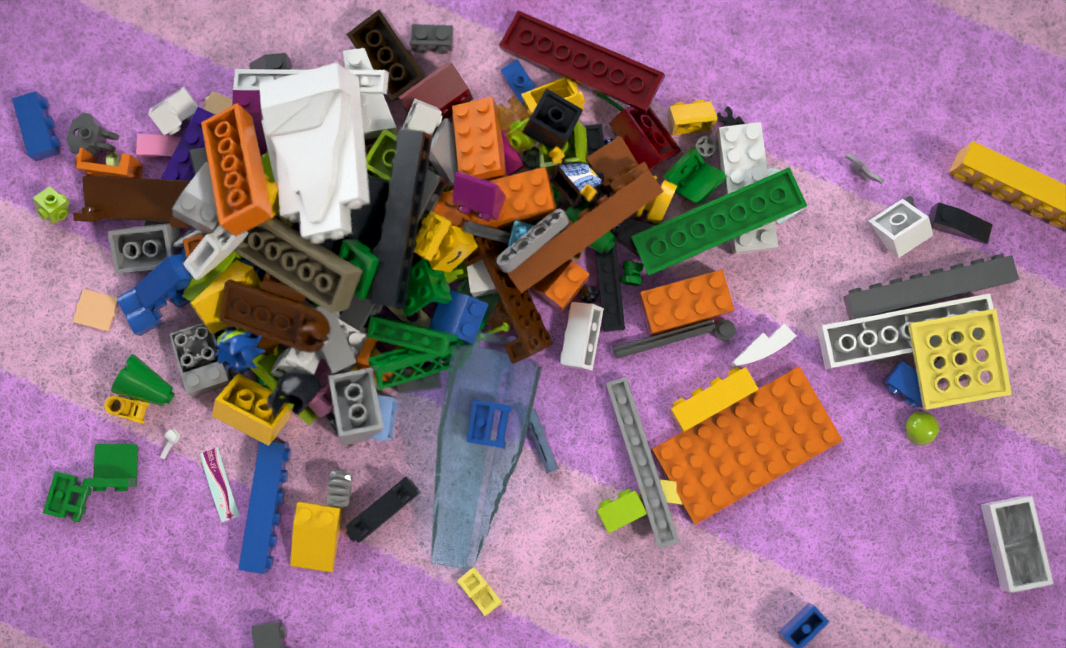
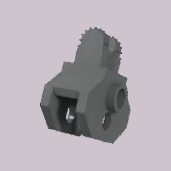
(89, 136)

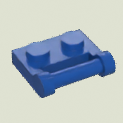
(482, 421)

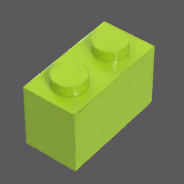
(621, 510)

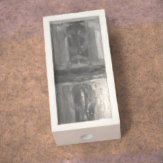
(1017, 544)

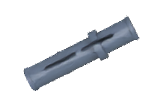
(541, 443)

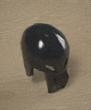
(297, 387)

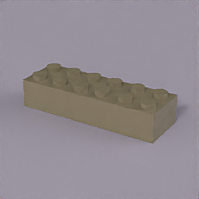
(301, 264)

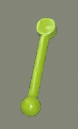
(505, 327)

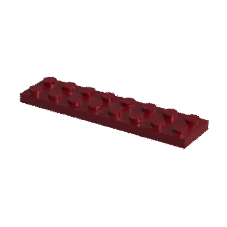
(582, 61)

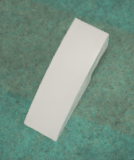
(212, 251)
(764, 346)

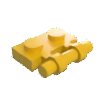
(431, 235)

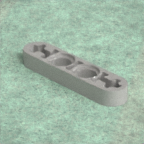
(515, 254)

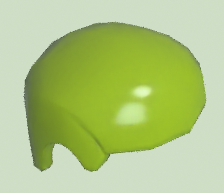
(922, 428)

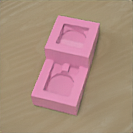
(156, 145)

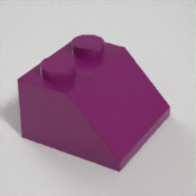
(477, 196)

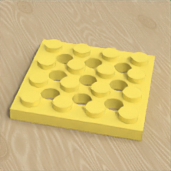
(993, 363)

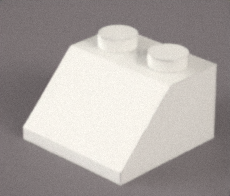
(901, 227)

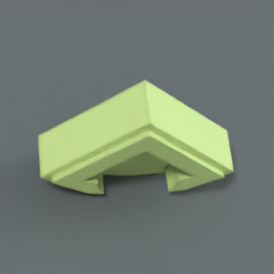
(113, 159)

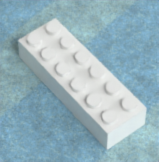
(744, 162)

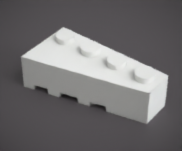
(374, 108)

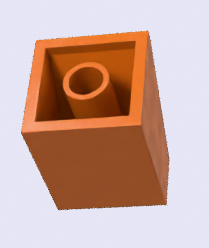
(561, 285)

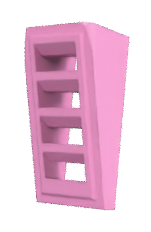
(320, 404)

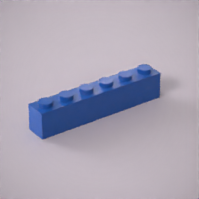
(263, 507)

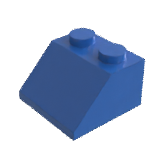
(460, 316)

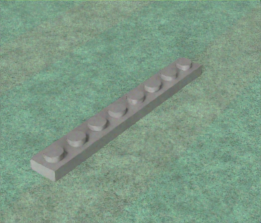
(642, 463)

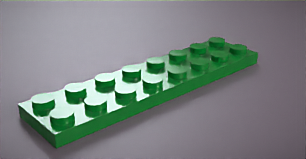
(719, 221)

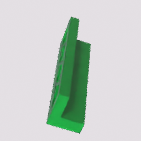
(410, 335)
(402, 358)

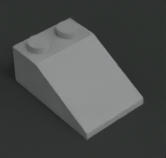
(198, 203)

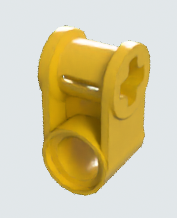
(130, 409)

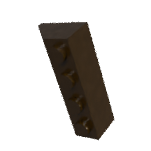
(388, 53)

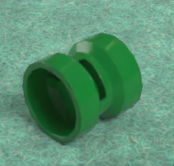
(631, 273)

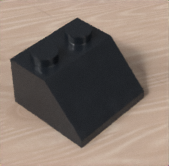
(552, 120)

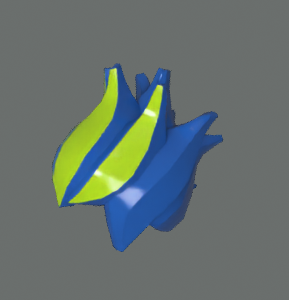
(239, 348)

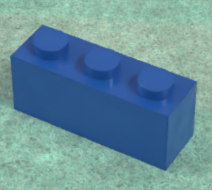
(36, 126)
(164, 282)

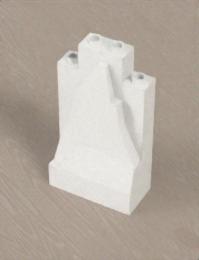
(318, 148)

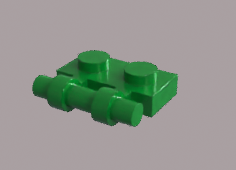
(61, 494)

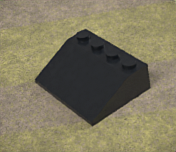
(366, 220)

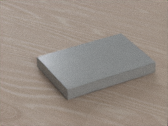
(443, 152)

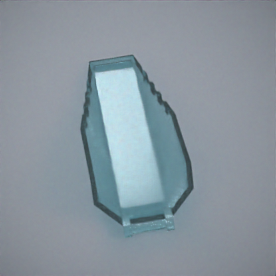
(472, 475)

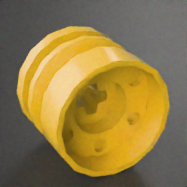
(659, 205)

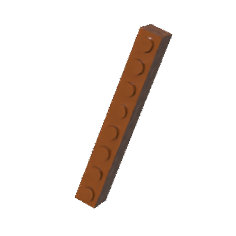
(587, 229)

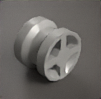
(706, 143)

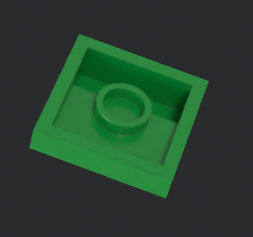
(359, 256)

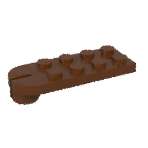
(274, 317)

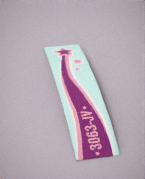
(219, 484)

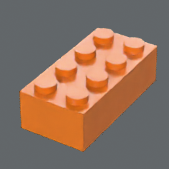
(479, 139)
(686, 302)

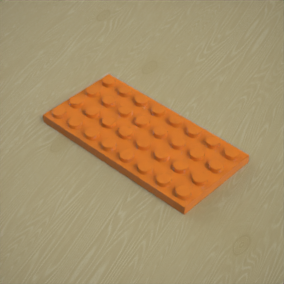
(747, 445)

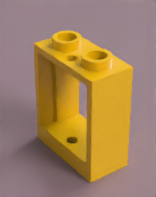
(561, 87)

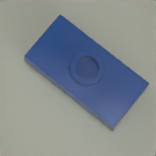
(517, 79)

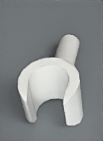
(172, 436)

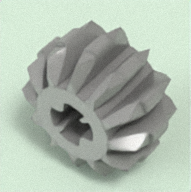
(339, 489)

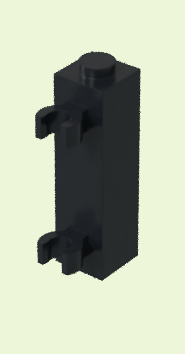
(382, 510)

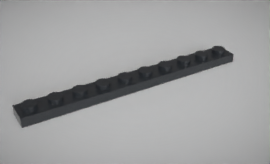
(606, 262)

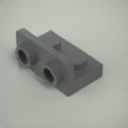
(432, 38)

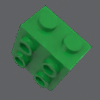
(694, 177)
(425, 286)
(114, 467)

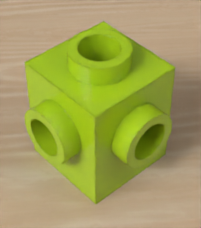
(517, 138)
(51, 205)

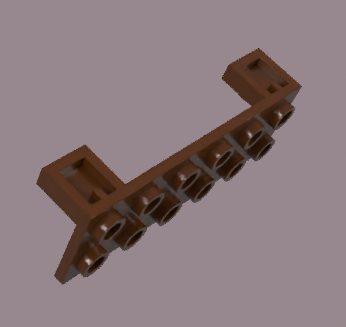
(130, 199)
(519, 306)

